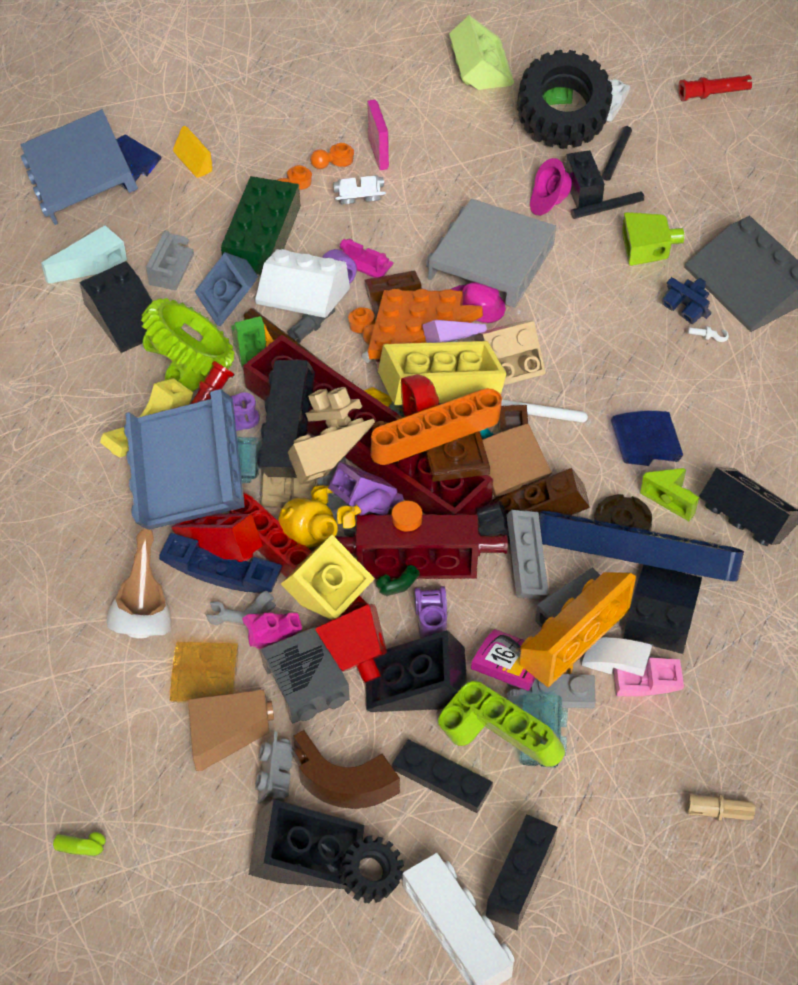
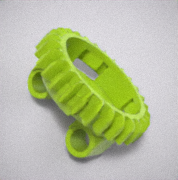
(189, 357)

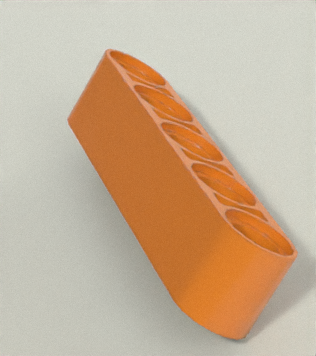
(435, 426)

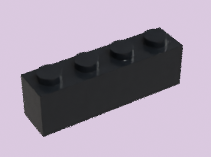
(286, 415)

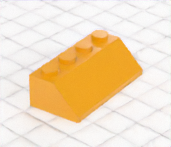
(577, 626)

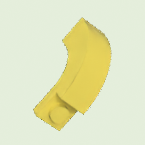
(164, 396)

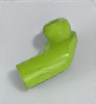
(79, 846)

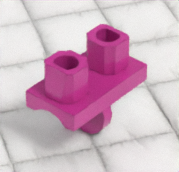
(271, 628)

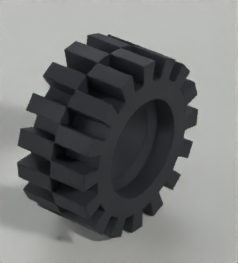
(357, 882)

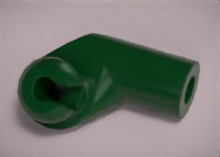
(401, 584)

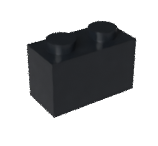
(586, 179)

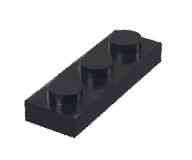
(442, 776)

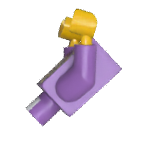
(359, 490)

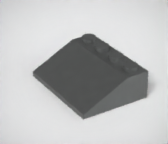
(748, 273)

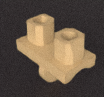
(332, 407)

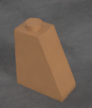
(226, 724)

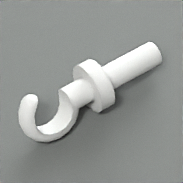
(707, 333)

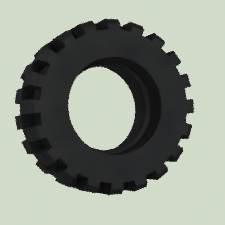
(571, 72)

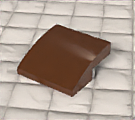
(375, 286)

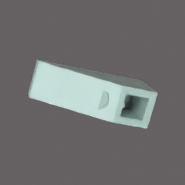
(86, 257)

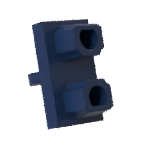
(691, 295)

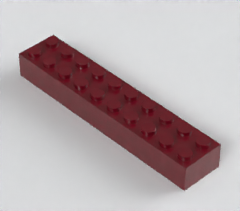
(408, 475)

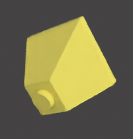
(328, 579)

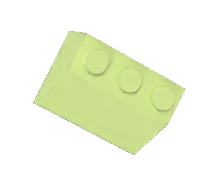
(480, 56)

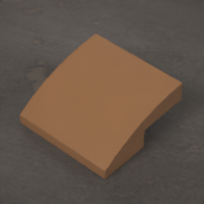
(515, 459)

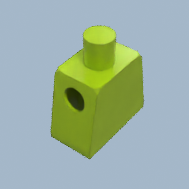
(648, 237)

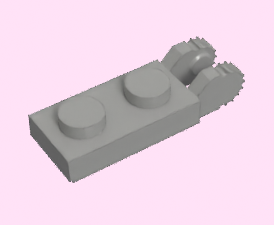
(575, 690)

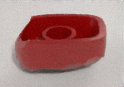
(417, 394)

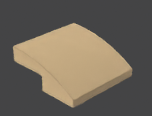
(280, 490)

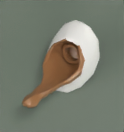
(140, 603)

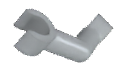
(262, 604)

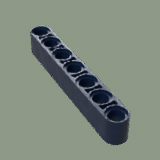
(641, 546)

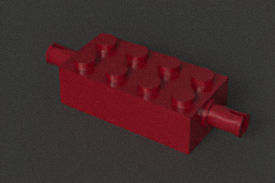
(438, 548)

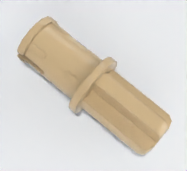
(720, 807)

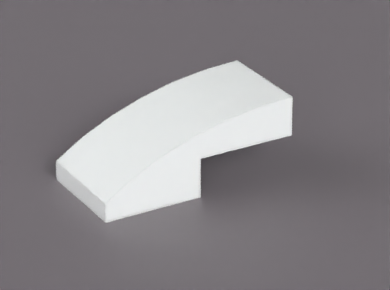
(618, 654)

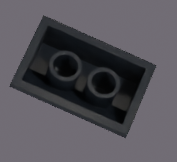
(749, 506)

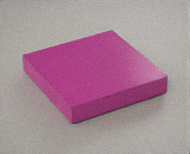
(378, 134)

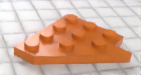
(405, 312)

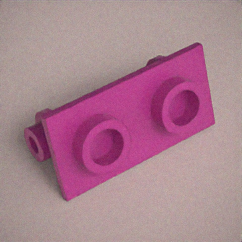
(368, 260)

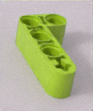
(481, 706)

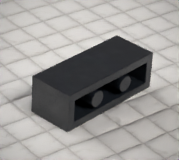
(521, 872)

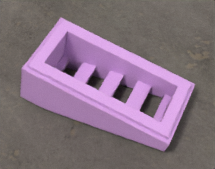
(446, 331)

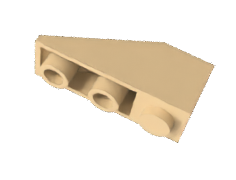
(319, 455)

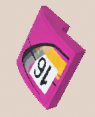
(500, 659)

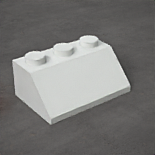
(302, 283)

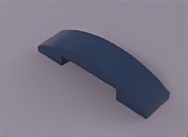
(201, 564)

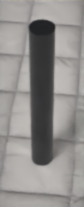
(616, 153)
(607, 205)

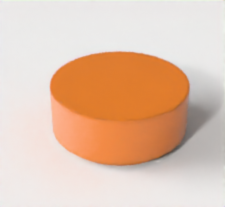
(407, 516)

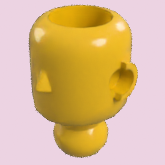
(307, 521)

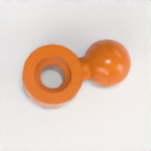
(339, 155)
(298, 175)
(362, 321)

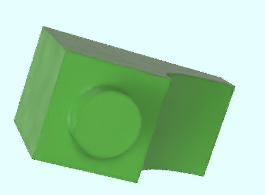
(248, 338)

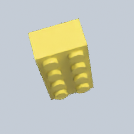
(451, 366)

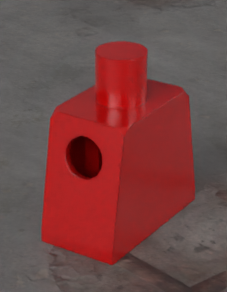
(355, 641)

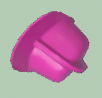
(550, 186)
(485, 296)

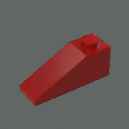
(223, 535)

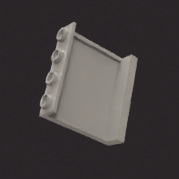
(493, 248)

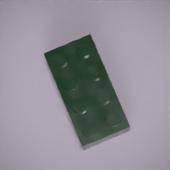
(262, 220)

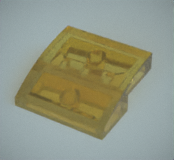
(203, 670)

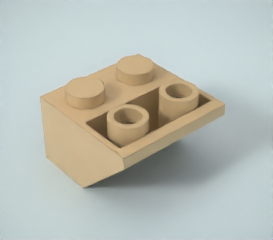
(516, 350)

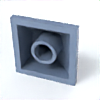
(225, 286)

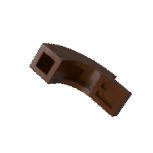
(344, 786)

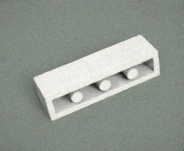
(457, 923)

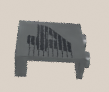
(306, 675)

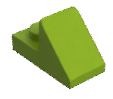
(666, 490)

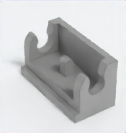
(169, 261)

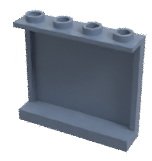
(75, 163)
(184, 462)

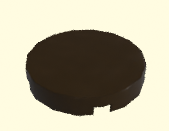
(624, 511)

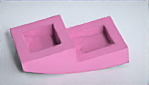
(659, 677)

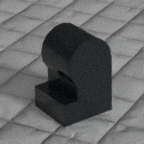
(493, 520)

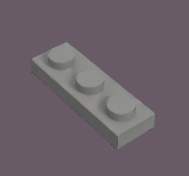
(527, 554)

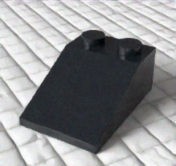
(117, 304)
(662, 608)
(418, 675)
(301, 845)

